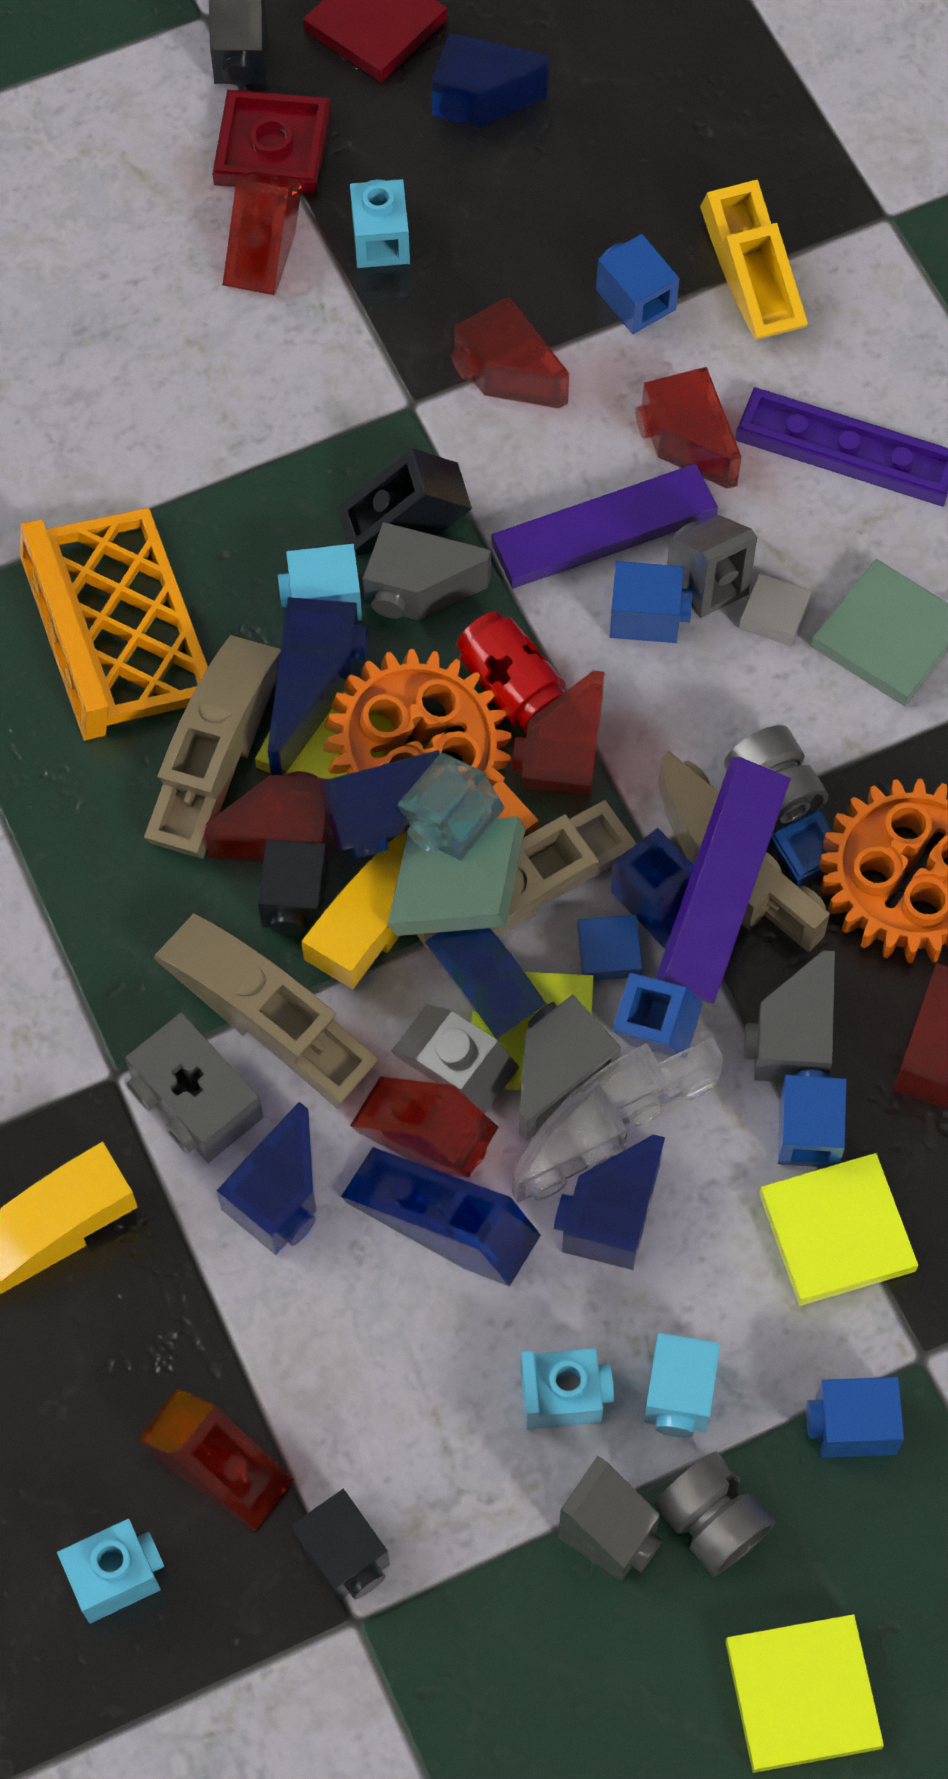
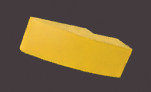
(753, 260)
(356, 922)
(59, 1212)

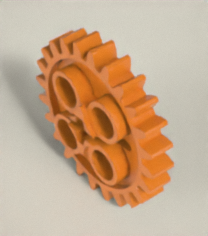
(398, 696)
(868, 842)

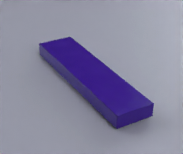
(845, 446)
(603, 525)
(723, 878)

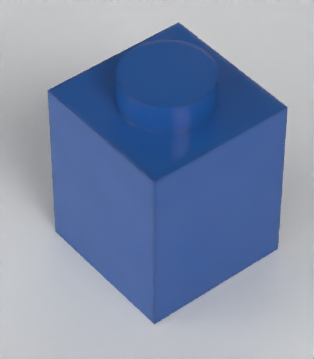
(637, 283)
(649, 602)
(657, 1015)
(811, 1119)
(856, 1417)

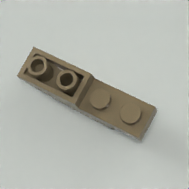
(209, 741)
(689, 806)
(562, 858)
(269, 1005)

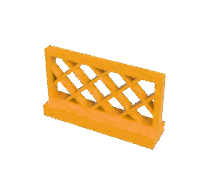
(67, 626)

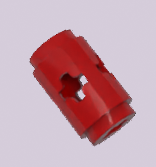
(509, 667)

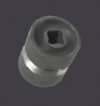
(780, 752)
(714, 1513)

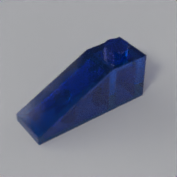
(314, 663)
(444, 1214)

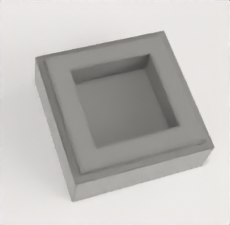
(775, 609)

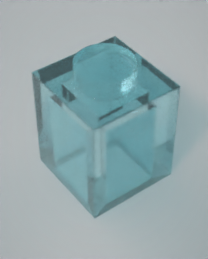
(450, 807)

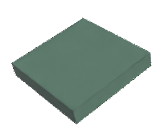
(887, 632)
(456, 894)

